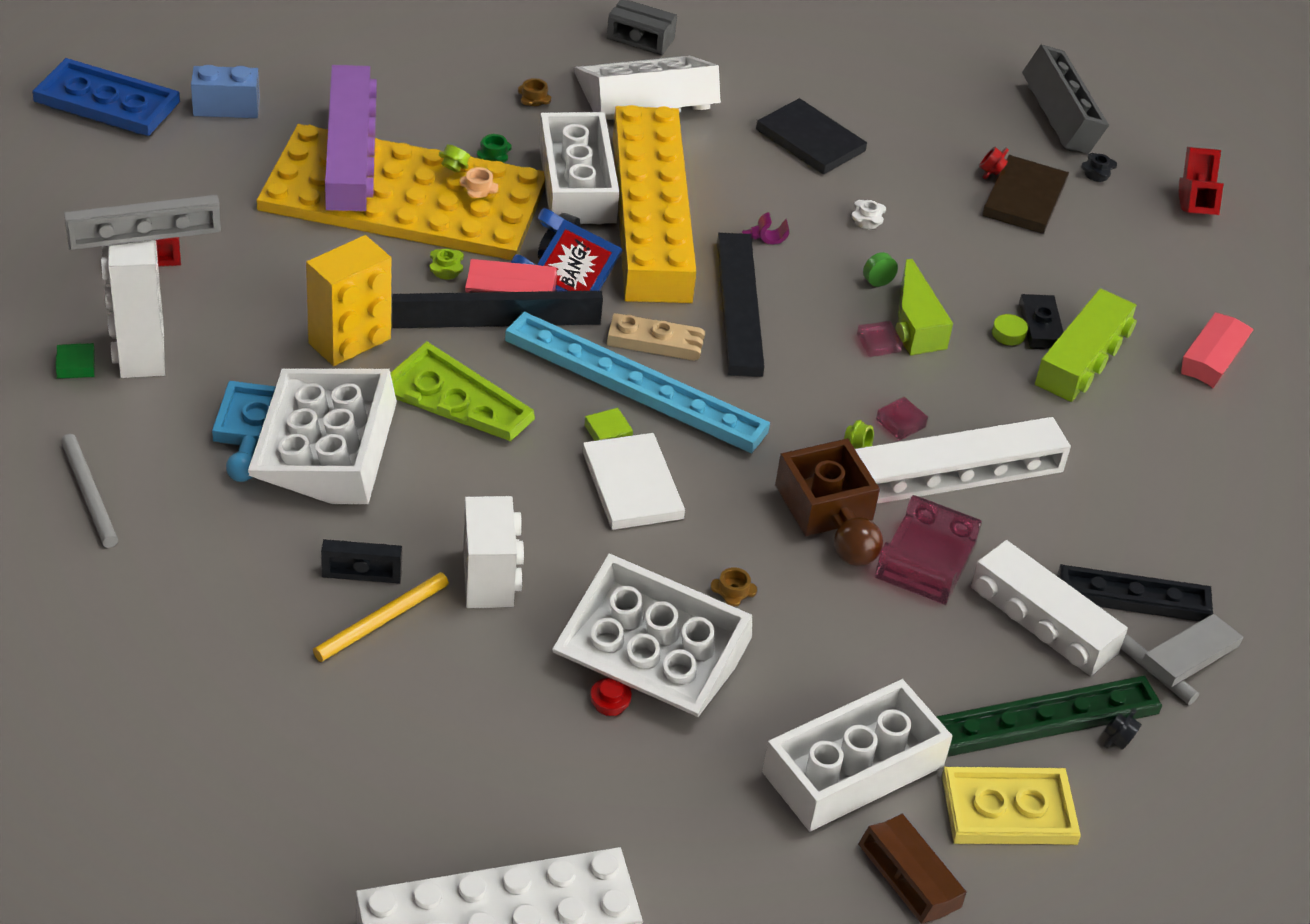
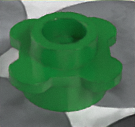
(494, 148)

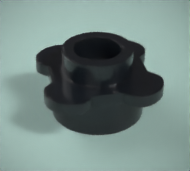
(1098, 167)
(1122, 729)

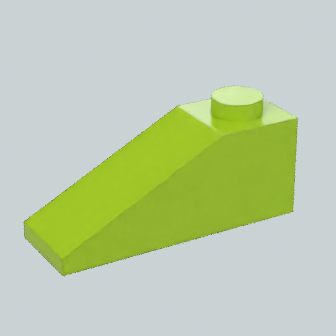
(921, 317)

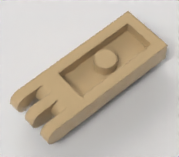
(655, 337)

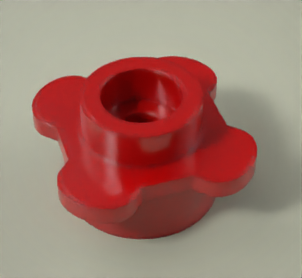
(993, 162)

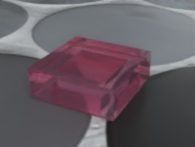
(879, 338)

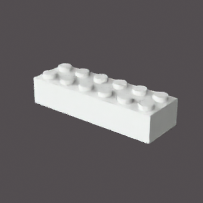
(547, 891)

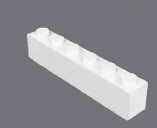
(966, 459)

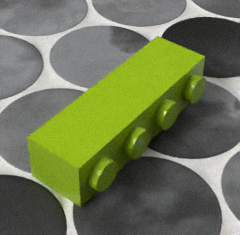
(1086, 345)

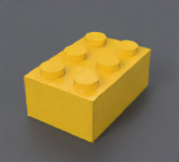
(349, 300)

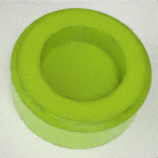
(1009, 329)

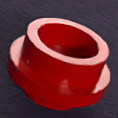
(610, 696)

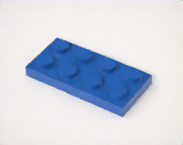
(106, 96)

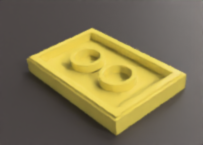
(1010, 805)

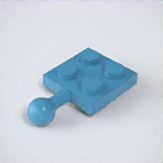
(241, 423)

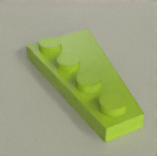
(456, 392)

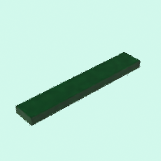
(1048, 715)

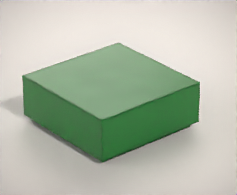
(75, 360)

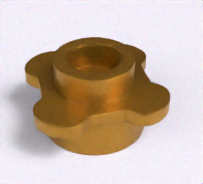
(534, 92)
(734, 586)

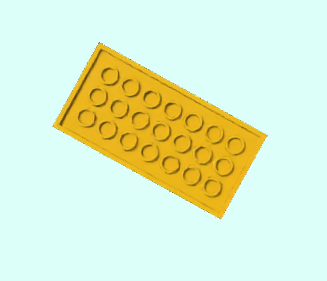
(411, 196)

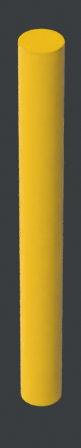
(380, 617)

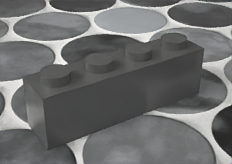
(1065, 99)

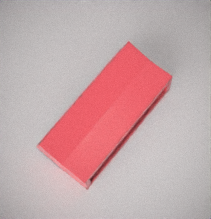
(509, 277)
(1215, 348)

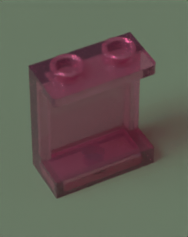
(929, 550)

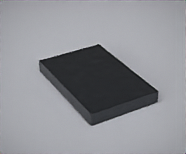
(811, 136)

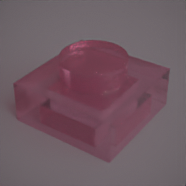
(901, 418)

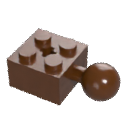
(830, 491)

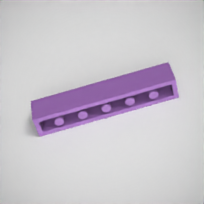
(350, 138)

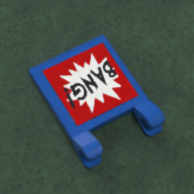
(579, 256)

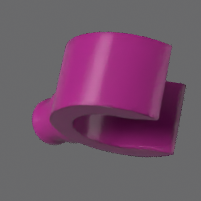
(768, 236)

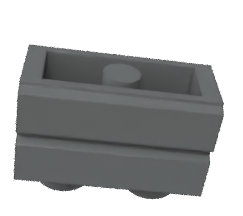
(641, 26)

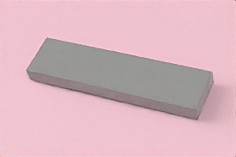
(142, 222)

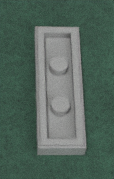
(1191, 650)

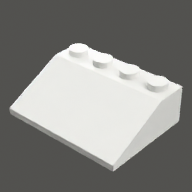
(650, 83)
(326, 433)
(655, 635)

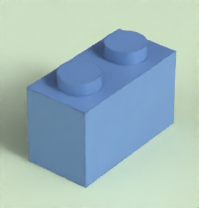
(225, 91)

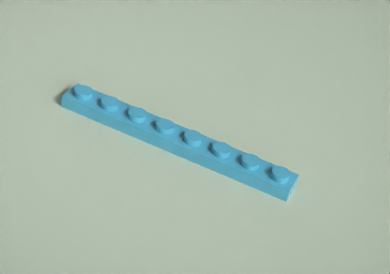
(638, 382)

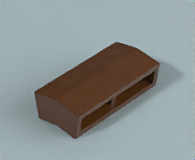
(912, 869)

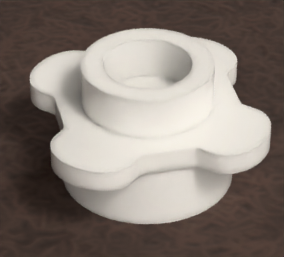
(868, 214)

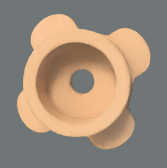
(479, 182)

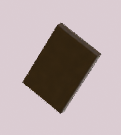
(1026, 194)

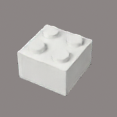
(492, 552)

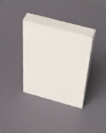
(633, 481)

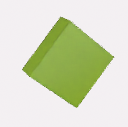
(607, 425)

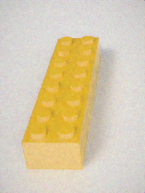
(653, 205)

